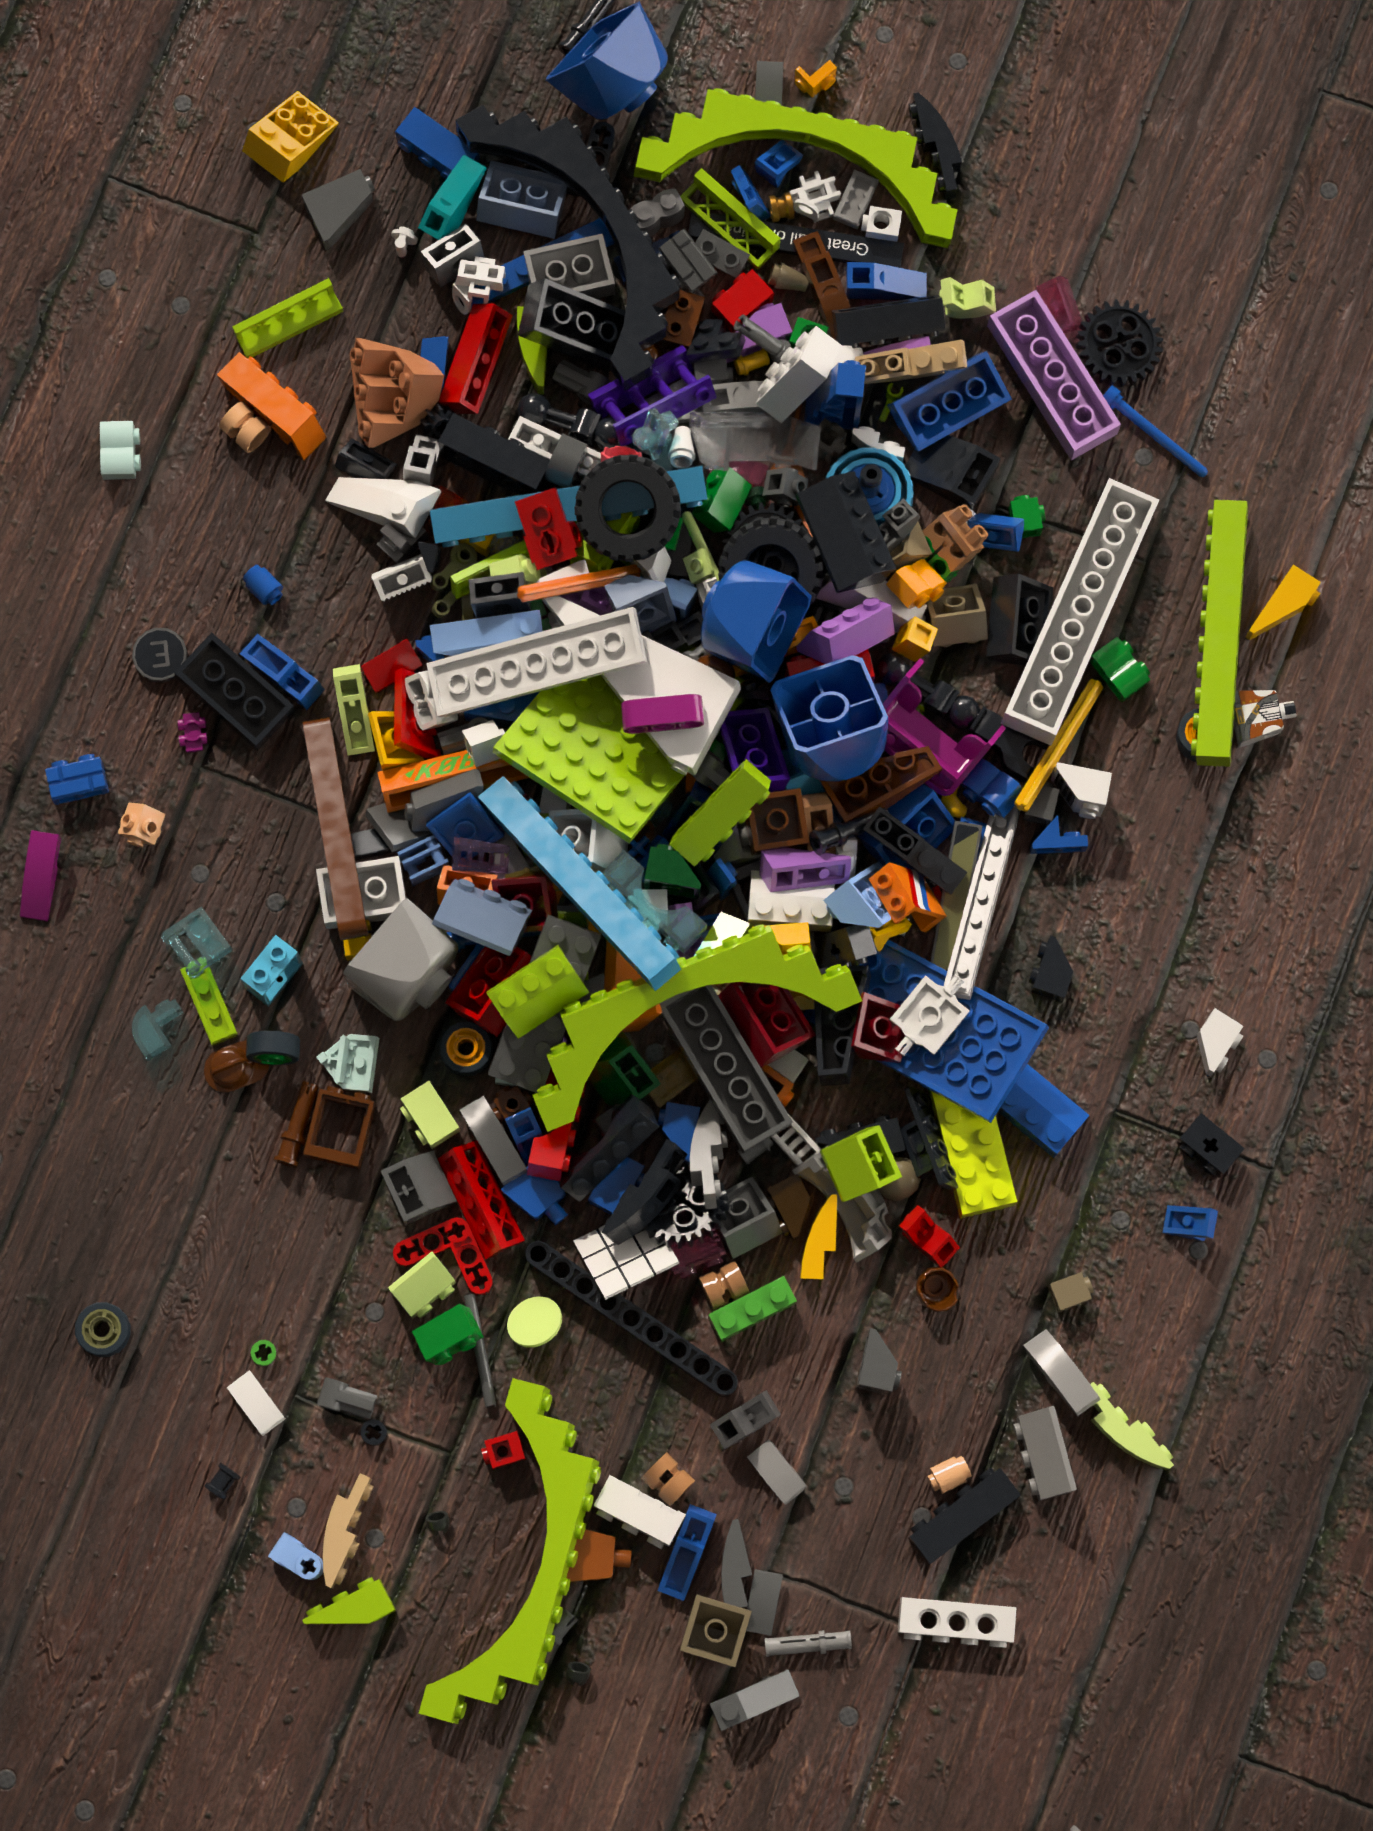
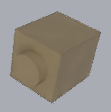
(1070, 1292)

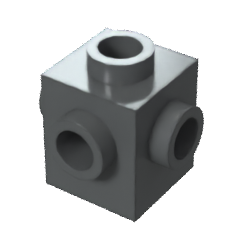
(783, 485)

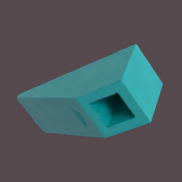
(452, 199)

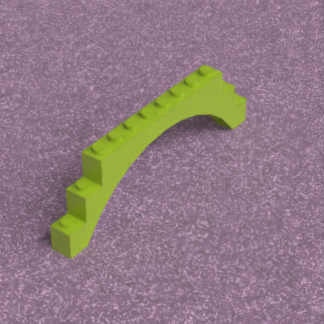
(740, 118)
(741, 959)
(524, 1645)

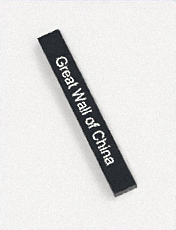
(841, 246)

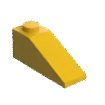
(1287, 601)

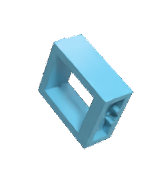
(274, 961)

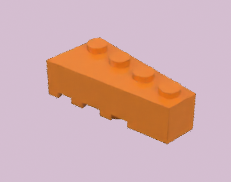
(274, 404)

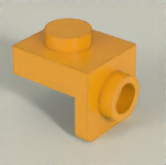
(821, 79)

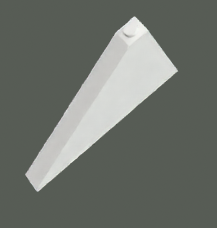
(667, 675)

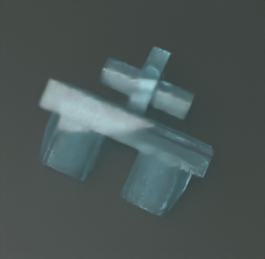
(655, 432)

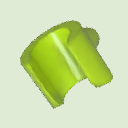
(890, 397)

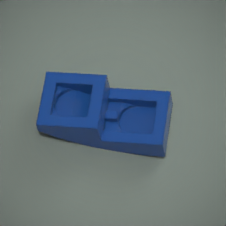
(523, 1130)

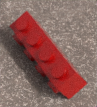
(475, 358)

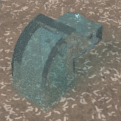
(147, 1028)

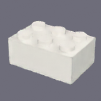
(798, 373)
(380, 888)

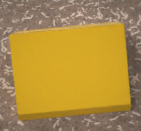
(383, 731)

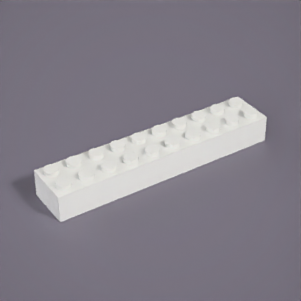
(1079, 612)

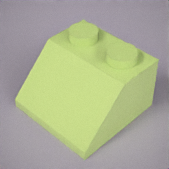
(422, 1286)

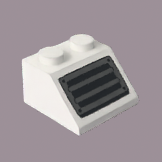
(1082, 788)

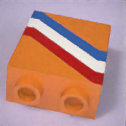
(906, 893)

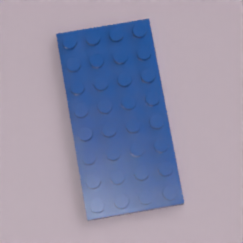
(980, 1056)

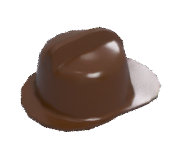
(231, 1070)

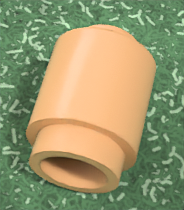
(949, 1474)

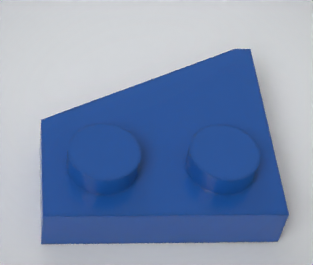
(752, 199)

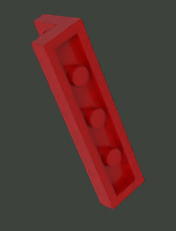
(476, 1200)

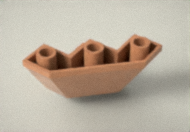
(391, 389)

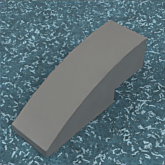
(1061, 1372)

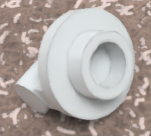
(403, 237)

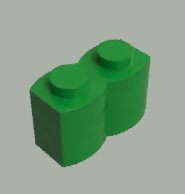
(1120, 669)

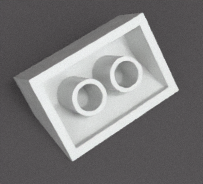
(789, 905)

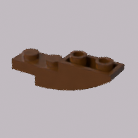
(822, 277)

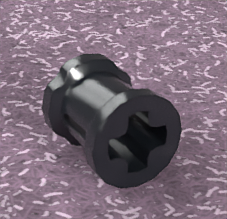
(222, 1481)

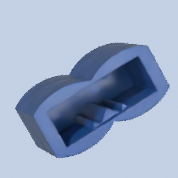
(991, 788)

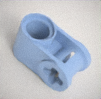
(293, 1555)

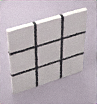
(623, 1265)

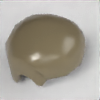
(904, 1186)

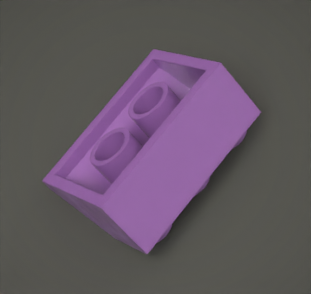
(849, 632)

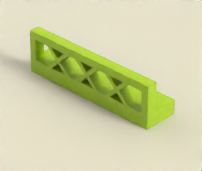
(737, 212)
(287, 319)

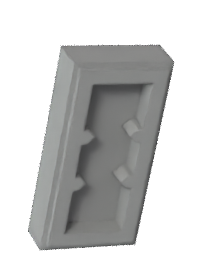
(855, 199)

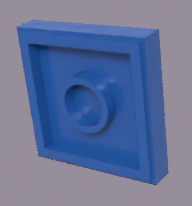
(464, 820)

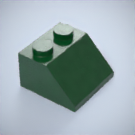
(669, 871)

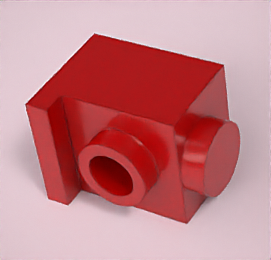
(511, 1442)

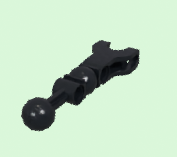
(584, 426)
(963, 714)

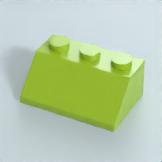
(537, 991)

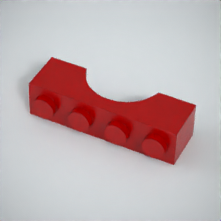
(549, 1151)

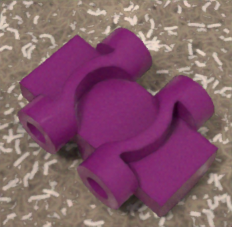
(193, 735)

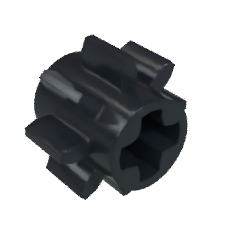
(436, 420)

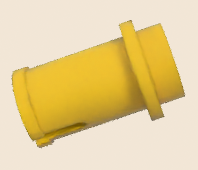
(751, 362)

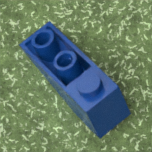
(883, 282)

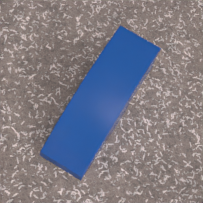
(282, 671)
(687, 1552)

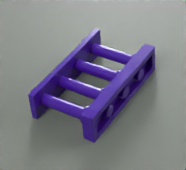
(665, 370)

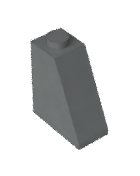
(338, 205)
(435, 798)

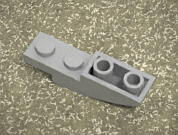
(731, 398)
(705, 1152)

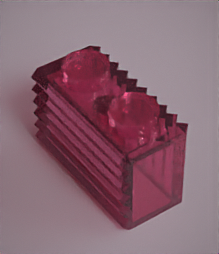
(691, 1258)

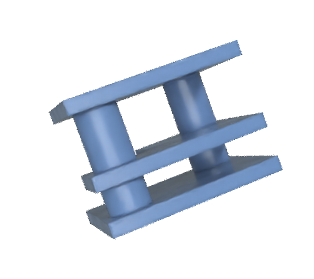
(416, 855)

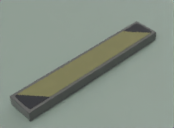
(964, 853)

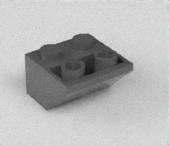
(418, 1186)

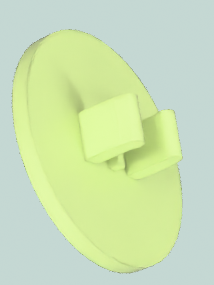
(534, 1322)

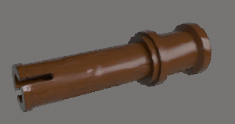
(293, 1137)

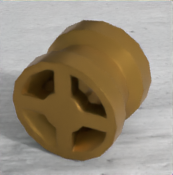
(781, 207)

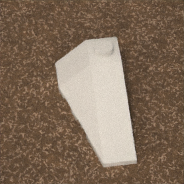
(384, 501)

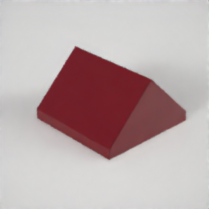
(874, 1033)

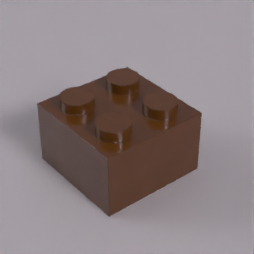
(778, 822)

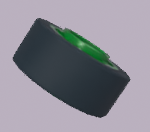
(273, 1048)

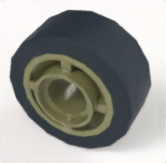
(89, 1320)

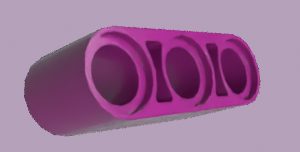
(662, 713)

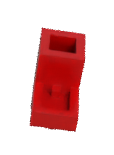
(928, 1237)

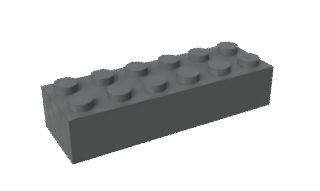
(525, 1059)
(725, 1066)

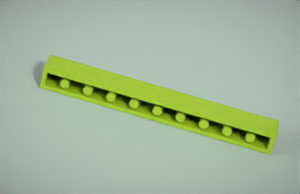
(1222, 633)

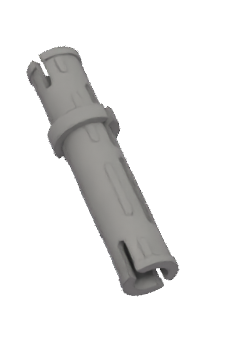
(808, 1643)

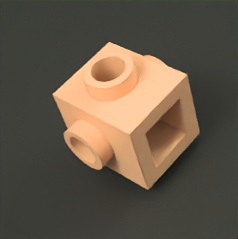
(141, 824)

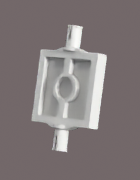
(929, 1015)

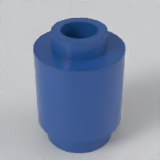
(263, 585)

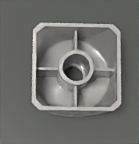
(403, 963)

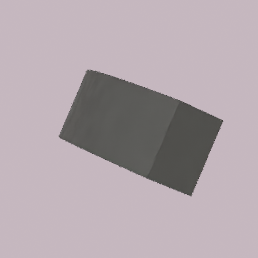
(493, 1140)
(734, 1567)

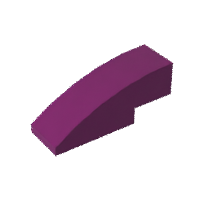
(39, 875)

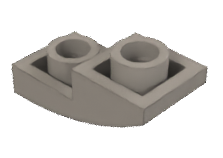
(777, 1472)

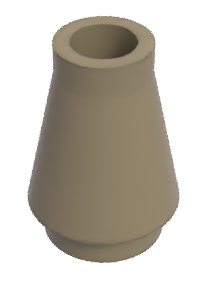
(787, 278)

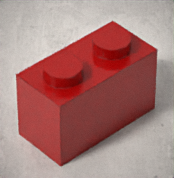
(743, 298)

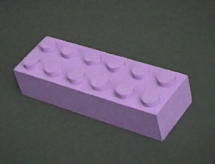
(1053, 375)

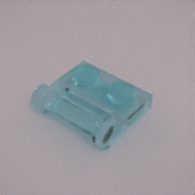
(204, 937)

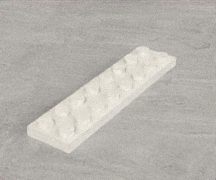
(536, 662)

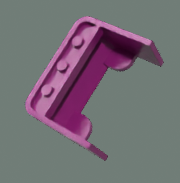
(912, 730)

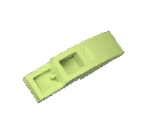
(1132, 1439)

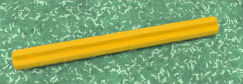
(1059, 745)

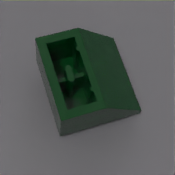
(622, 1073)

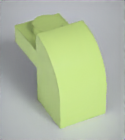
(967, 300)

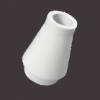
(681, 450)

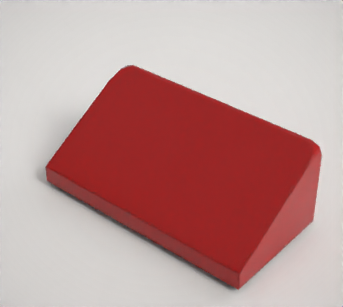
(381, 669)

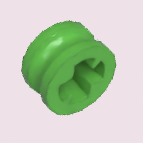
(255, 1348)

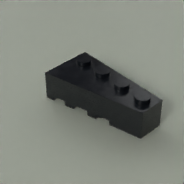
(836, 1033)

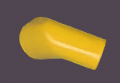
(954, 805)

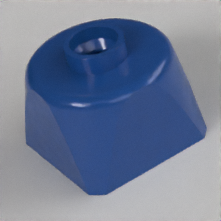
(612, 64)
(753, 618)
(832, 719)

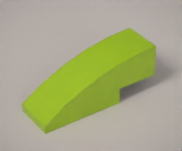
(534, 358)

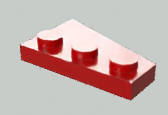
(406, 729)

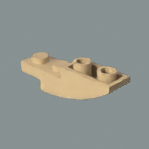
(913, 362)
(338, 1542)

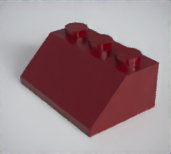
(766, 1019)

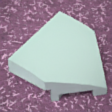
(352, 1062)

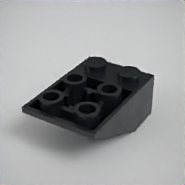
(954, 470)

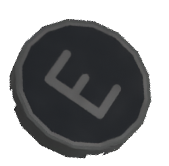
(159, 654)

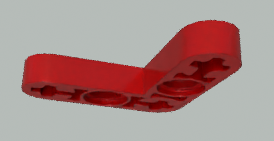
(457, 1246)

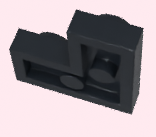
(713, 343)

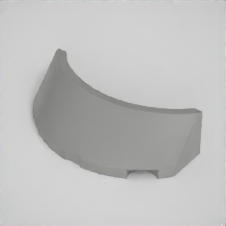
(861, 1215)

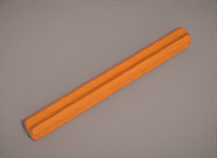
(574, 583)

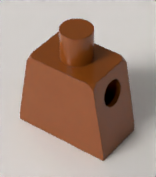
(597, 1558)

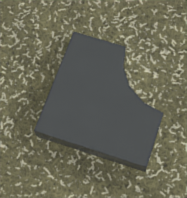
(394, 827)

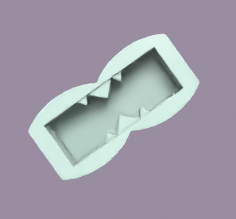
(118, 450)

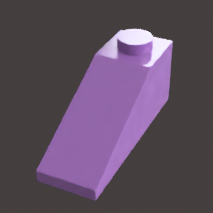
(771, 319)
(799, 868)

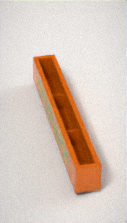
(402, 780)

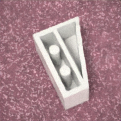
(638, 1512)

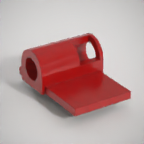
(547, 531)

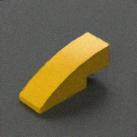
(820, 1239)

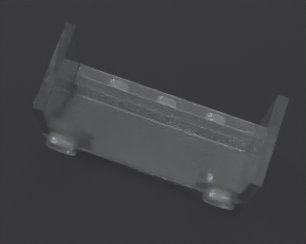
(753, 437)

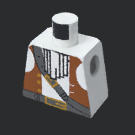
(1259, 715)

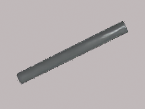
(481, 1356)

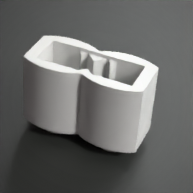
(421, 695)

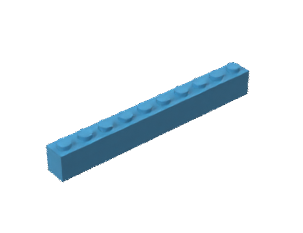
(502, 517)
(579, 883)

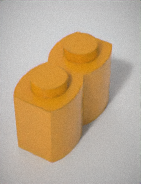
(917, 584)

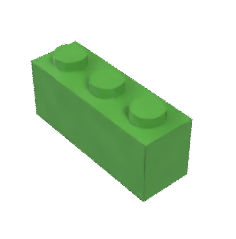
(752, 1309)

